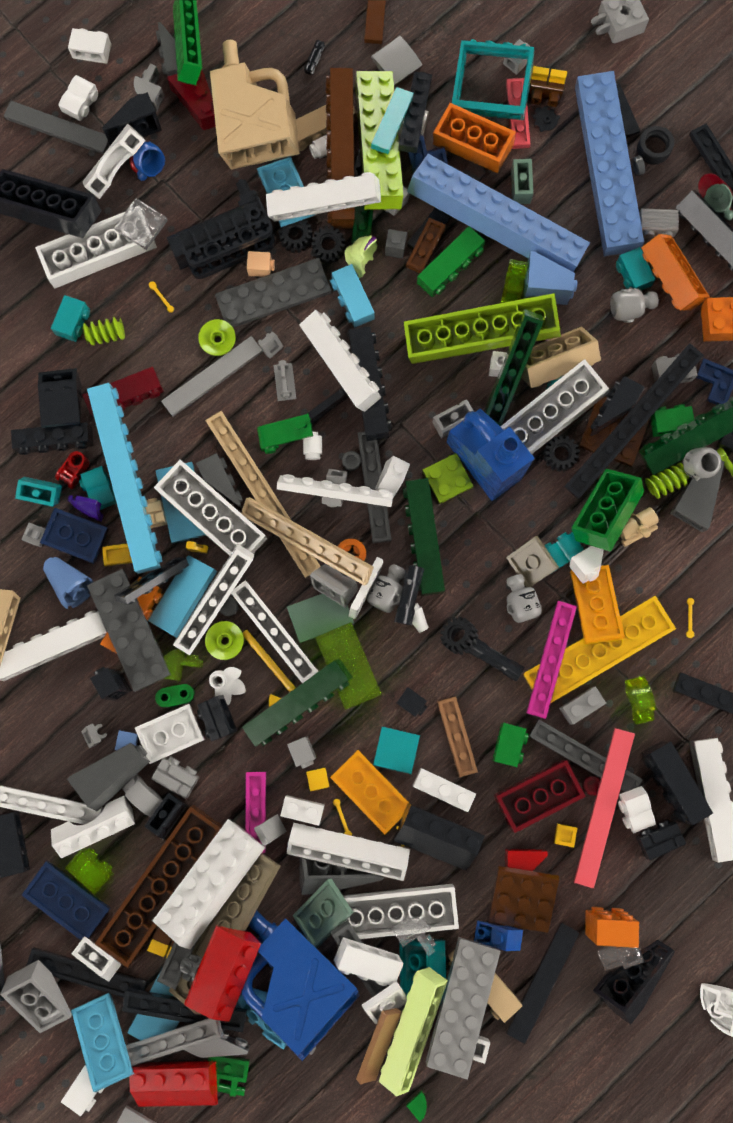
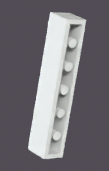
(323, 197)
(340, 361)
(214, 599)
(274, 632)
(52, 645)
(712, 783)
(348, 851)

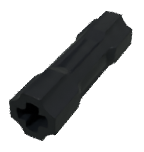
(412, 580)
(497, 660)

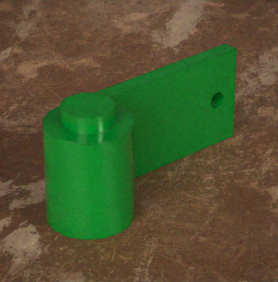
(283, 432)

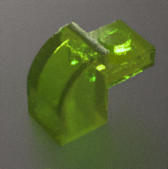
(514, 281)
(176, 660)
(641, 699)

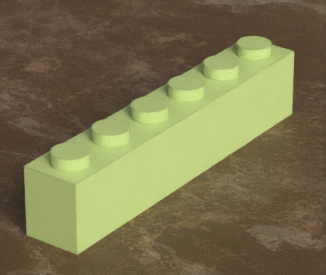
(412, 1031)

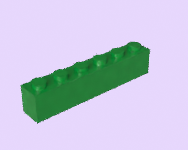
(187, 41)

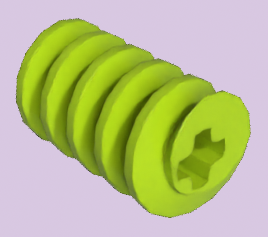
(105, 331)
(666, 480)

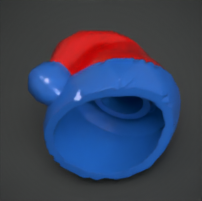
(147, 161)

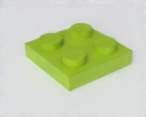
(447, 478)

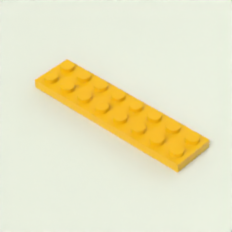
(585, 661)

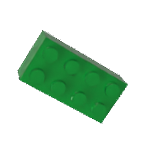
(608, 509)

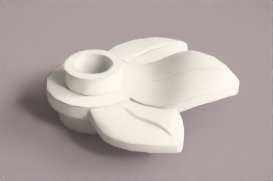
(230, 683)

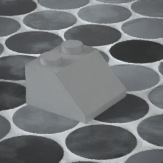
(334, 584)

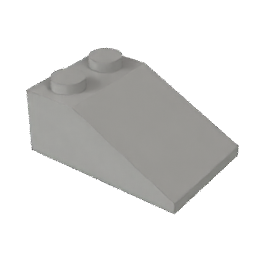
(36, 996)

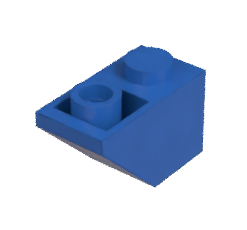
(498, 936)

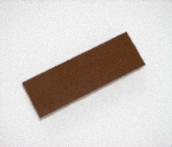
(375, 21)
(425, 245)

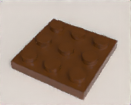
(591, 443)
(523, 899)

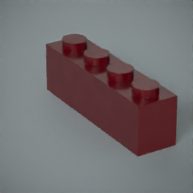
(134, 389)

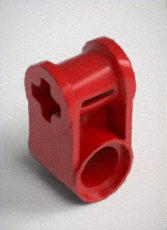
(72, 470)

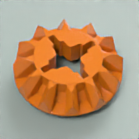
(358, 547)

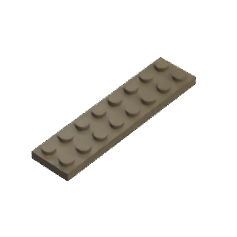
(236, 911)

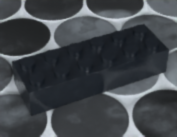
(47, 204)

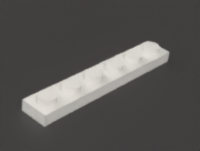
(339, 491)
(47, 805)

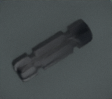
(314, 57)

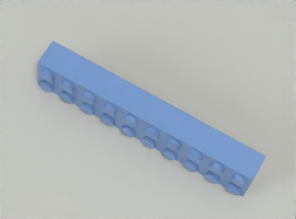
(609, 163)
(494, 214)

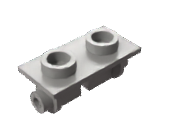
(284, 381)

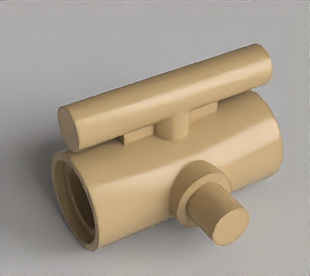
(639, 526)

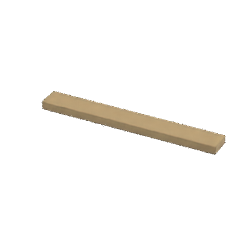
(307, 541)

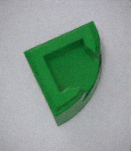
(418, 1106)

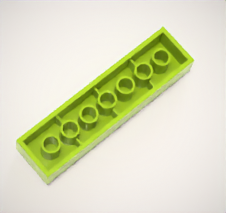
(373, 96)
(476, 328)

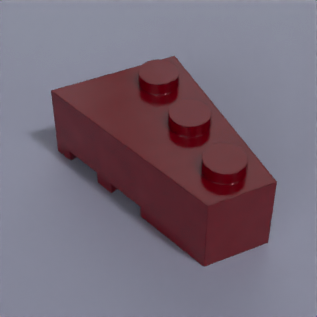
(196, 99)

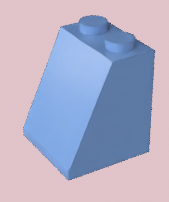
(548, 277)

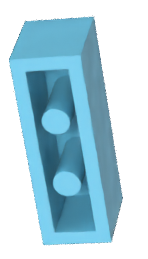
(352, 296)

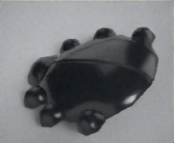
(545, 119)

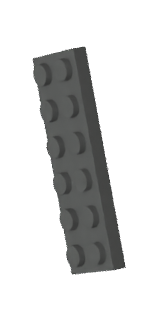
(273, 293)
(129, 632)

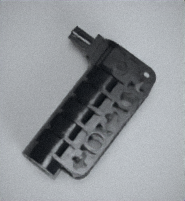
(224, 235)

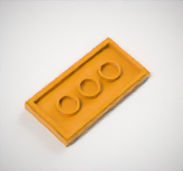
(598, 608)
(370, 791)

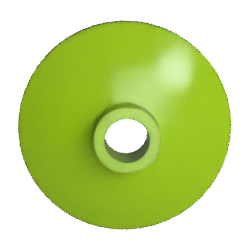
(212, 330)
(214, 640)

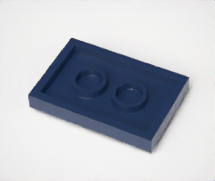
(74, 535)

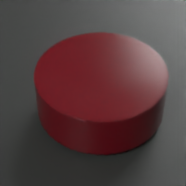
(591, 785)

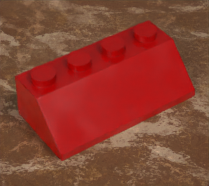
(222, 973)
(174, 1083)

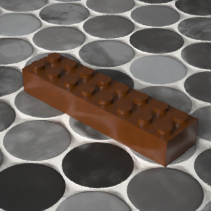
(340, 137)
(133, 921)

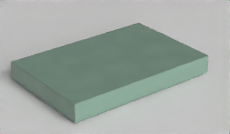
(317, 616)
(322, 913)

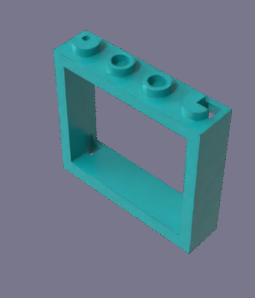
(490, 48)

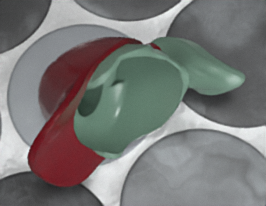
(717, 194)

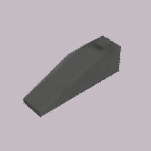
(315, 873)

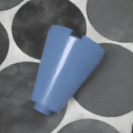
(67, 582)

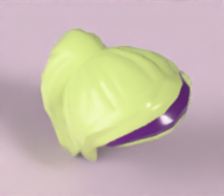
(361, 253)

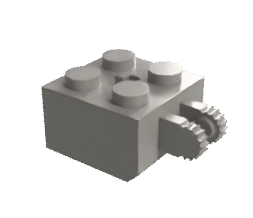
(621, 19)

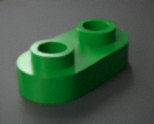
(174, 695)

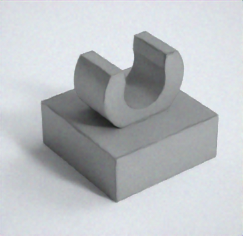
(270, 344)
(33, 534)
(91, 736)

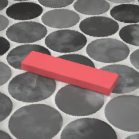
(521, 127)

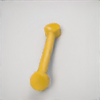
(153, 286)
(690, 634)
(336, 802)

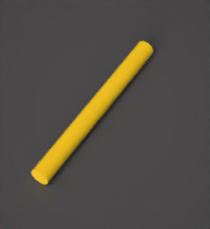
(268, 660)

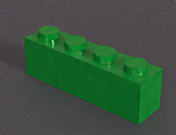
(451, 262)

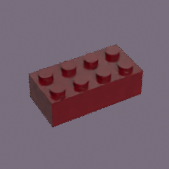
(539, 795)

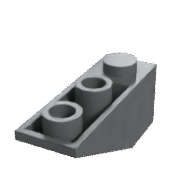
(167, 50)
(214, 475)

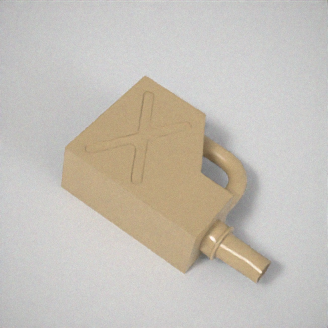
(251, 120)

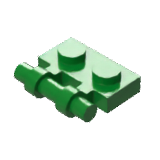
(231, 1069)

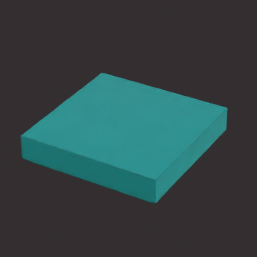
(396, 750)

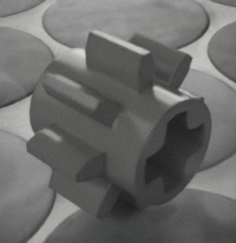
(190, 966)

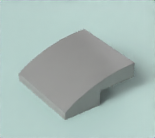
(397, 57)

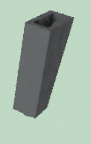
(698, 501)
(108, 775)

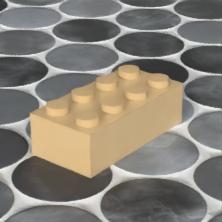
(559, 355)

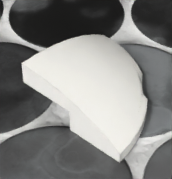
(719, 1004)

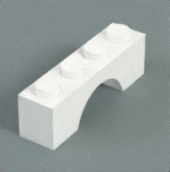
(120, 150)
(114, 818)

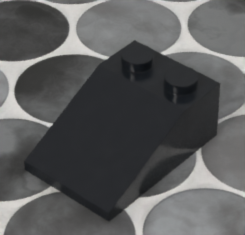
(137, 113)

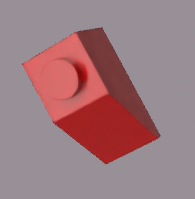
(524, 858)

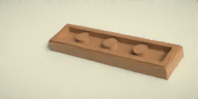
(457, 737)
(378, 1045)

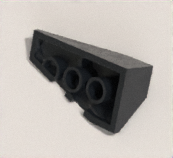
(630, 988)

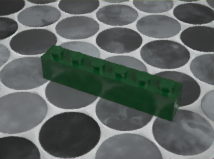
(513, 365)
(696, 434)
(424, 535)
(297, 702)

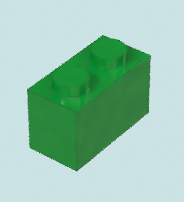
(668, 420)
(510, 744)

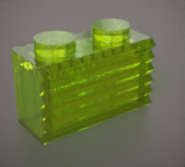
(90, 870)

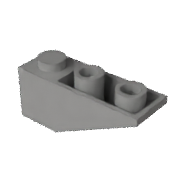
(220, 1047)

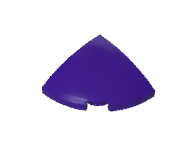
(87, 507)

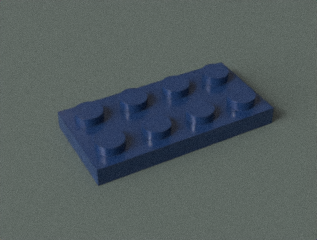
(66, 901)

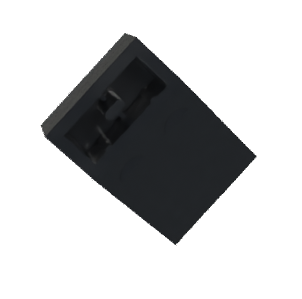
(59, 397)
(618, 404)

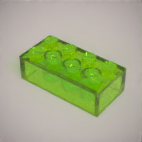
(345, 645)

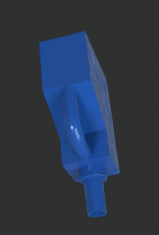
(490, 453)
(304, 988)

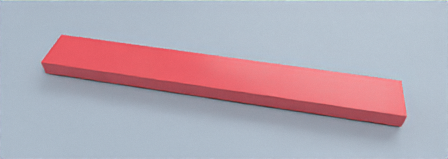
(604, 808)

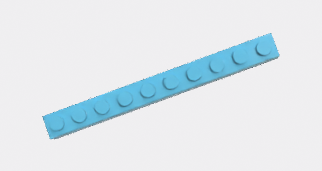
(124, 478)

